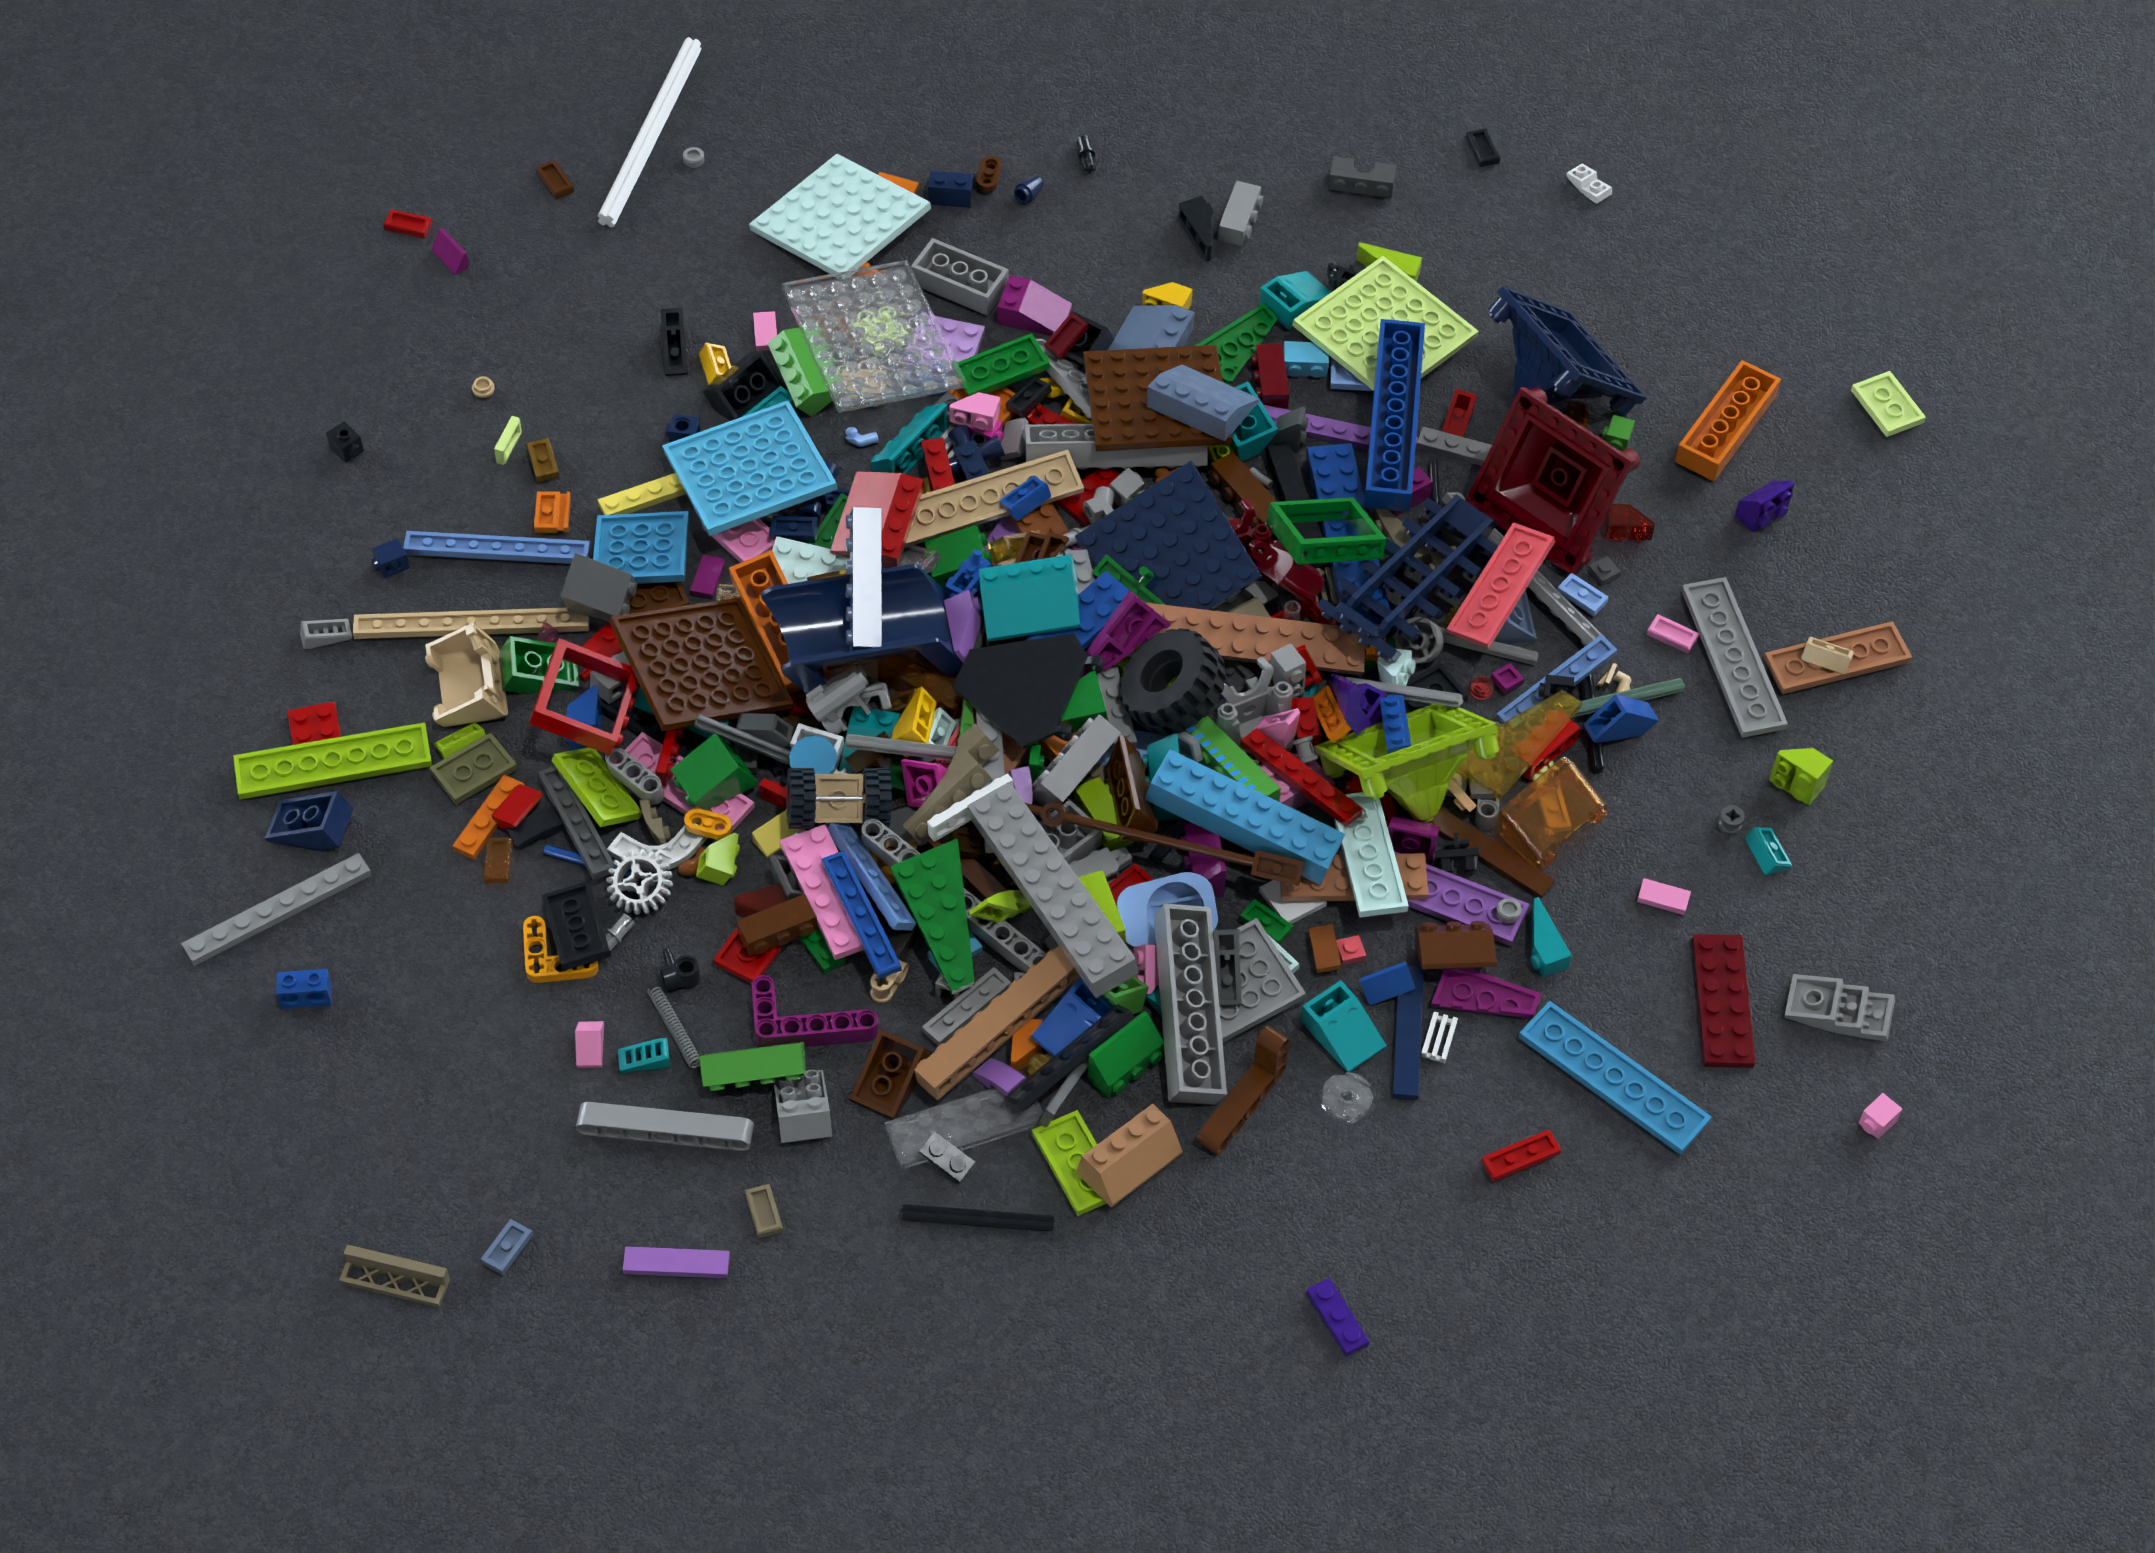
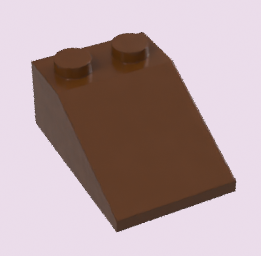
(888, 1074)

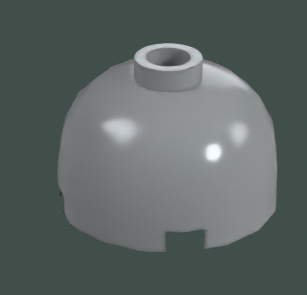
(1427, 646)

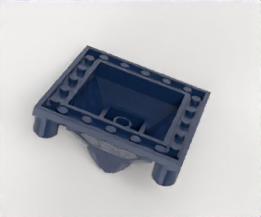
(1561, 354)

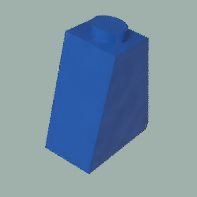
(1620, 719)

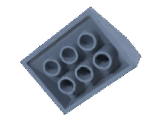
(1154, 327)
(1199, 401)

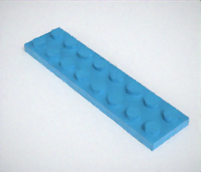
(1615, 1077)

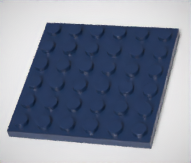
(1180, 538)

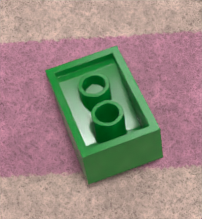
(526, 663)

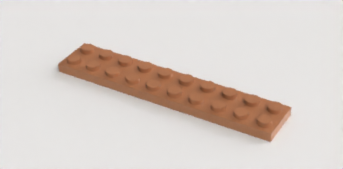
(1250, 637)

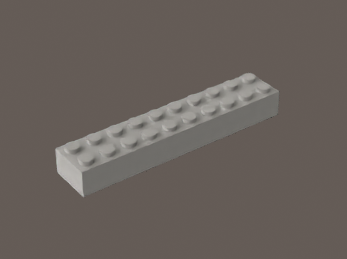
(1053, 890)

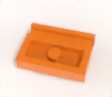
(552, 512)

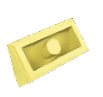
(768, 836)

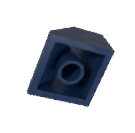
(950, 188)

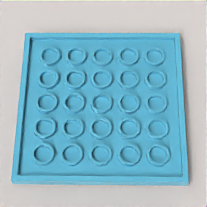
(749, 468)

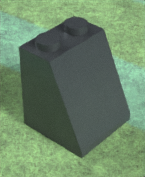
(597, 589)

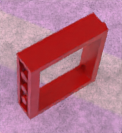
(573, 729)

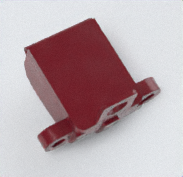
(1278, 566)

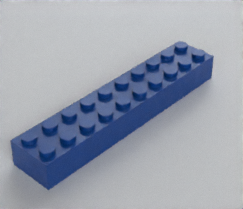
(1394, 415)
(1331, 475)

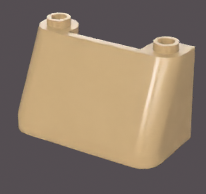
(468, 677)

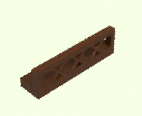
(974, 875)

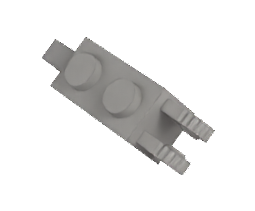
(1103, 860)

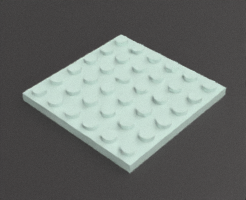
(840, 216)

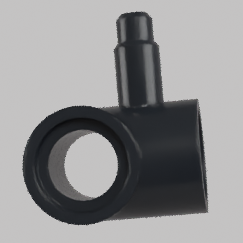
(673, 975)

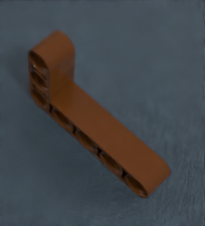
(1252, 1088)

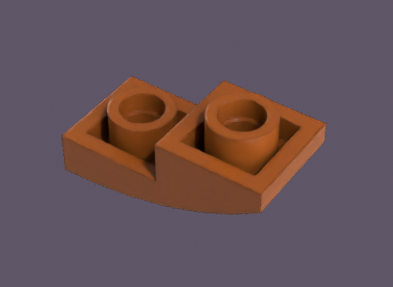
(1325, 948)

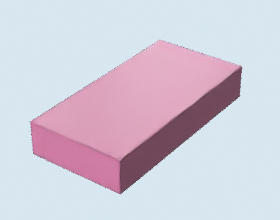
(765, 329)
(1672, 634)
(1664, 896)

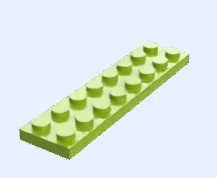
(332, 760)

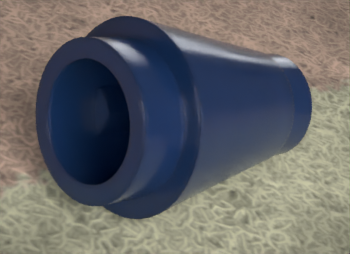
(1028, 189)

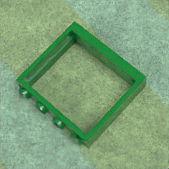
(1330, 549)

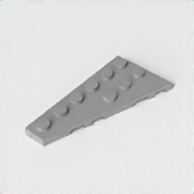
(1069, 378)

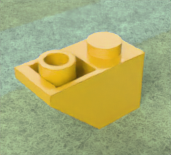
(1168, 295)

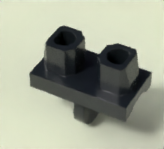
(1447, 857)

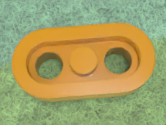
(709, 824)

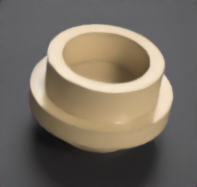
(483, 387)

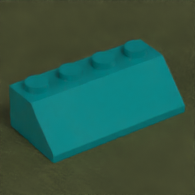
(905, 449)

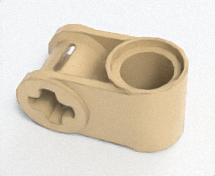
(885, 987)

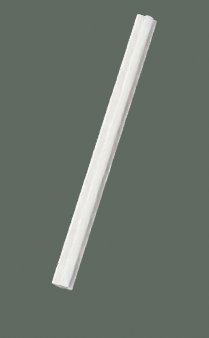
(649, 133)

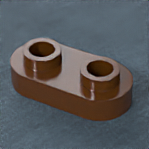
(989, 174)

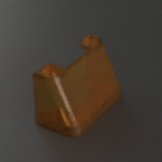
(1550, 812)

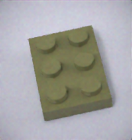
(473, 768)

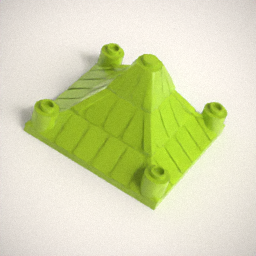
(1419, 773)

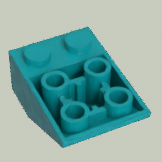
(1292, 295)
(1342, 1026)

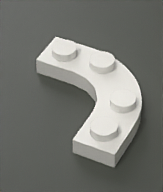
(674, 852)

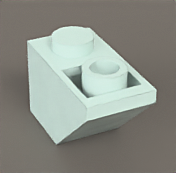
(1397, 671)

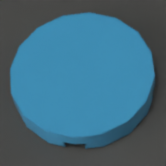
(814, 753)

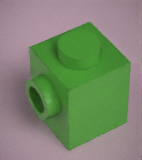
(1619, 432)

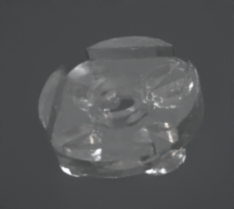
(1347, 1110)

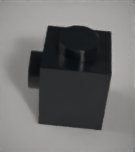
(344, 442)

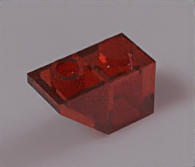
(1627, 523)
(758, 900)

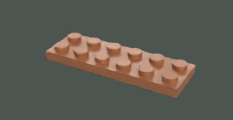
(1873, 650)
(1337, 885)

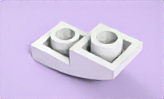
(1587, 183)

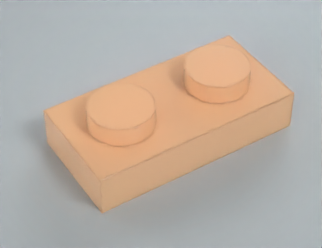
(1462, 799)

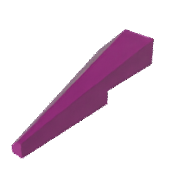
(1126, 629)

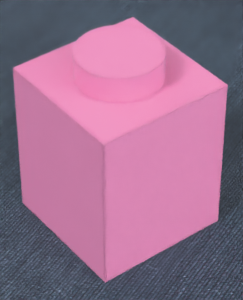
(1880, 1116)

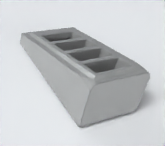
(312, 639)

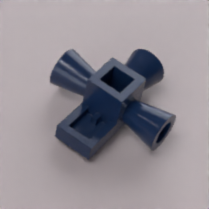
(970, 457)
(813, 507)

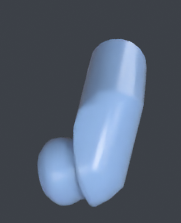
(860, 440)

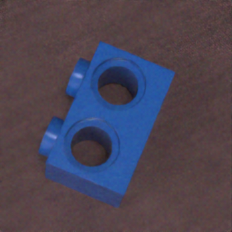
(304, 989)

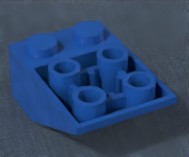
(1070, 1017)

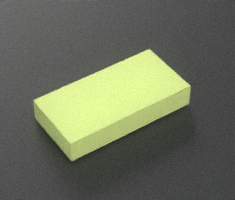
(508, 440)

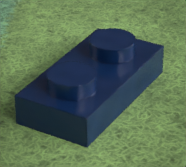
(794, 528)

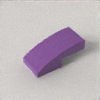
(999, 1075)

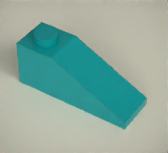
(1548, 949)

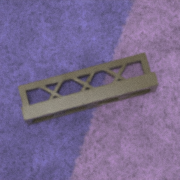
(397, 1267)

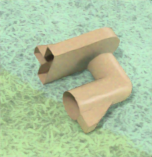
(1623, 679)

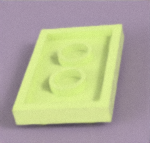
(1888, 403)

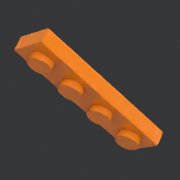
(1330, 715)
(482, 824)

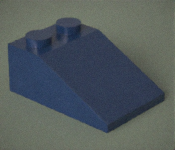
(310, 821)

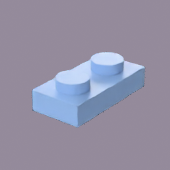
(1583, 594)

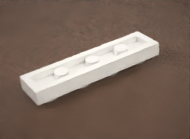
(958, 813)

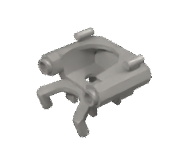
(841, 691)
(1247, 708)

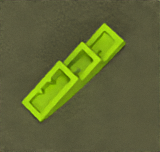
(1001, 906)

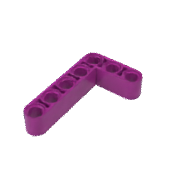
(806, 1024)

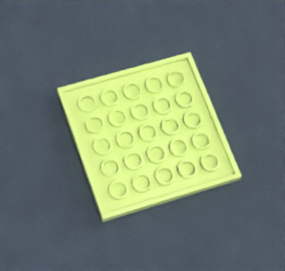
(1350, 317)

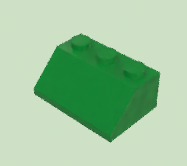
(1125, 1056)

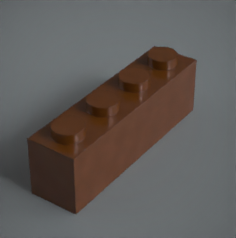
(1238, 484)

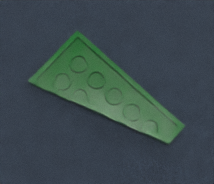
(1239, 340)
(937, 901)

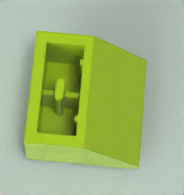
(1801, 773)

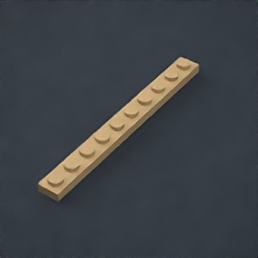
(443, 623)

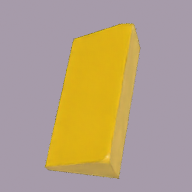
(714, 361)

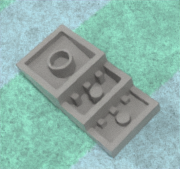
(1839, 1007)

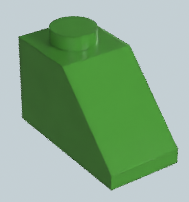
(1128, 994)

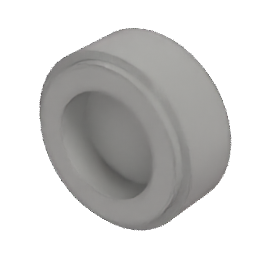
(693, 157)
(1508, 910)

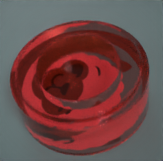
(1481, 687)

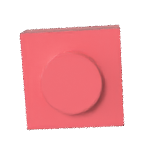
(1351, 950)

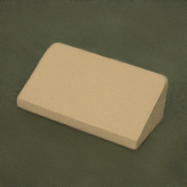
(1827, 655)

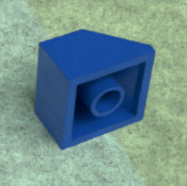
(585, 710)

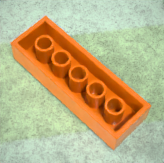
(1727, 420)
(750, 580)

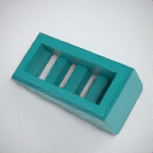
(652, 1063)

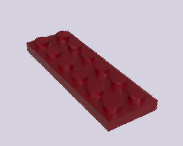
(1723, 1001)

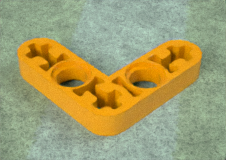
(548, 963)

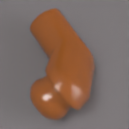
(690, 866)

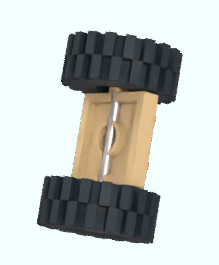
(837, 797)

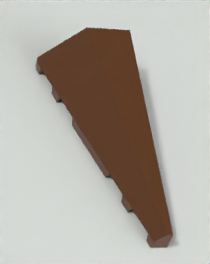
(1040, 546)

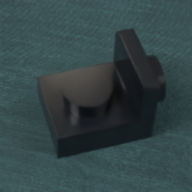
(1554, 684)

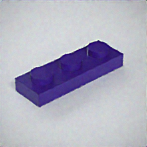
(1337, 1317)

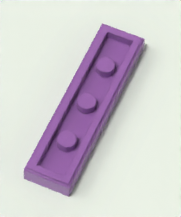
(676, 1262)

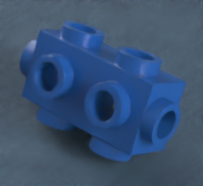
(967, 576)

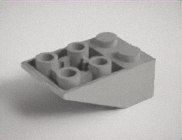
(803, 1107)

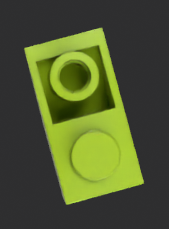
(718, 860)

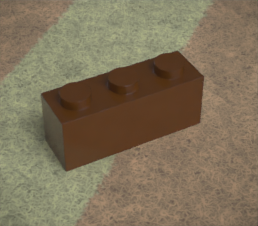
(777, 925)

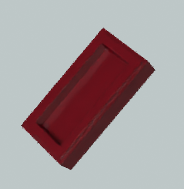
(1066, 336)

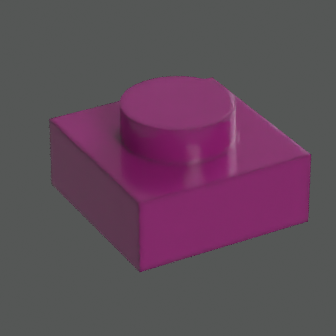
(1507, 678)

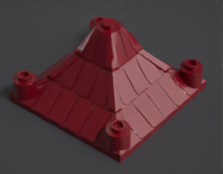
(1550, 478)

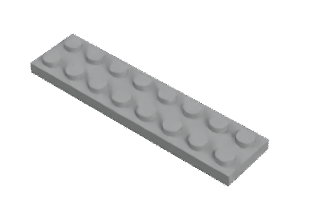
(1734, 657)

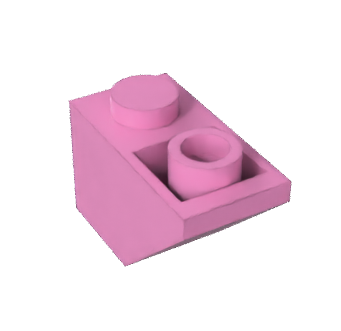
(976, 411)
(1147, 965)

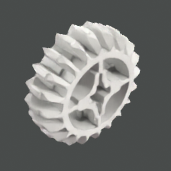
(631, 882)

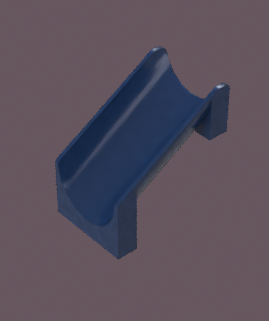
(816, 625)

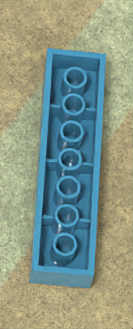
(1243, 814)

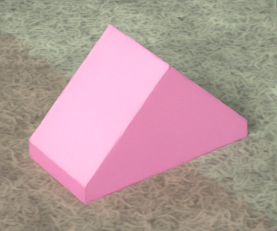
(1280, 726)
(589, 1044)

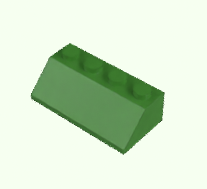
(800, 371)
(753, 1064)

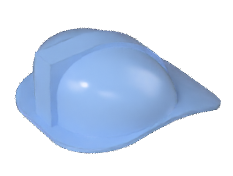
(1141, 901)

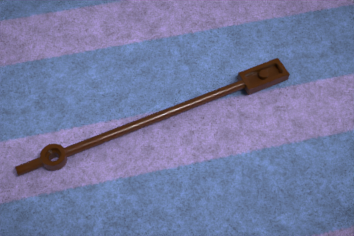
(1263, 864)

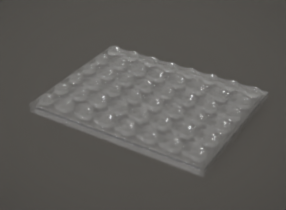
(873, 336)

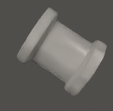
(1305, 749)

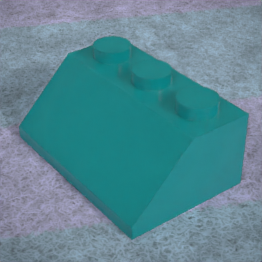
(1254, 431)
(1152, 759)

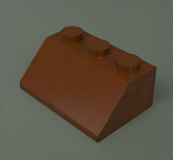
(1455, 945)

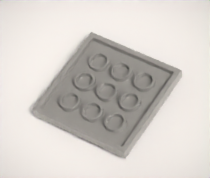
(1265, 983)

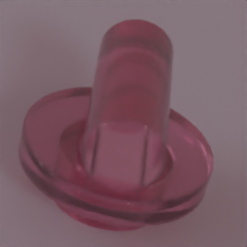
(548, 634)

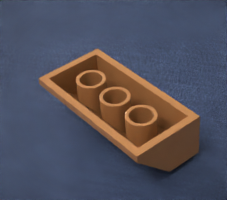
(1130, 1155)

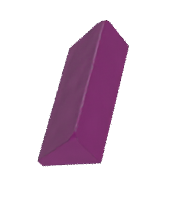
(450, 252)

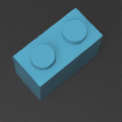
(1305, 359)

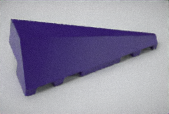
(1349, 700)

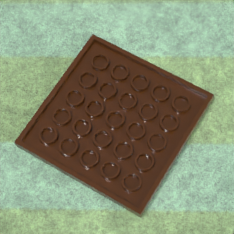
(1119, 397)
(700, 663)

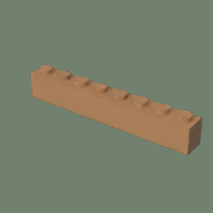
(996, 1023)

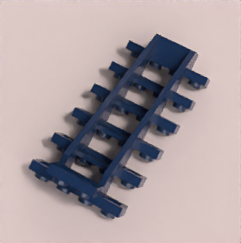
(1458, 516)

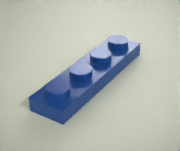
(1395, 723)

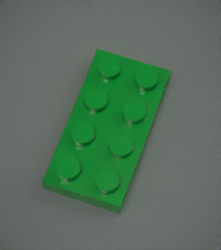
(1003, 365)

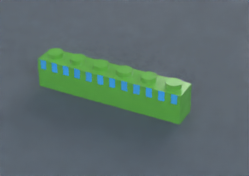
(1228, 759)

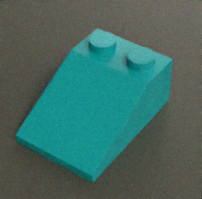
(867, 725)

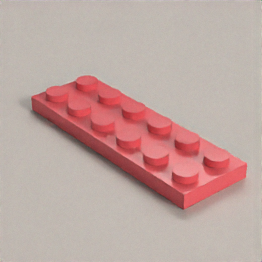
(1500, 585)

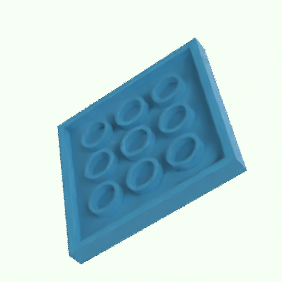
(644, 545)

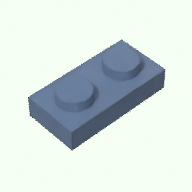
(506, 1247)

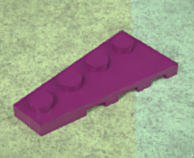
(1480, 993)

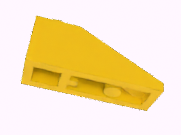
(916, 719)

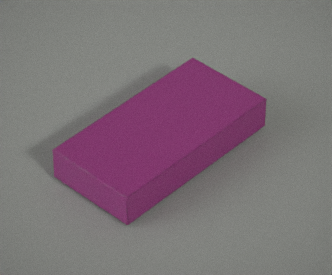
(707, 577)

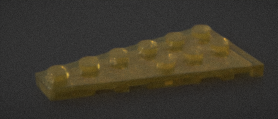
(1520, 743)

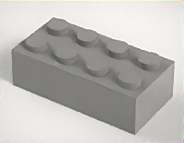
(960, 276)
(1074, 761)

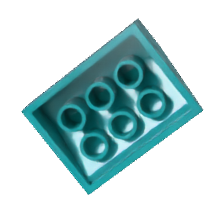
(1030, 597)

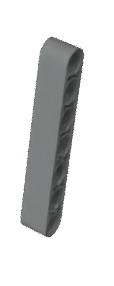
(664, 1126)

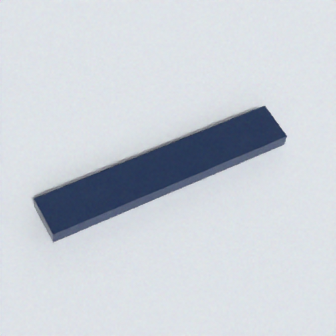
(1408, 1039)

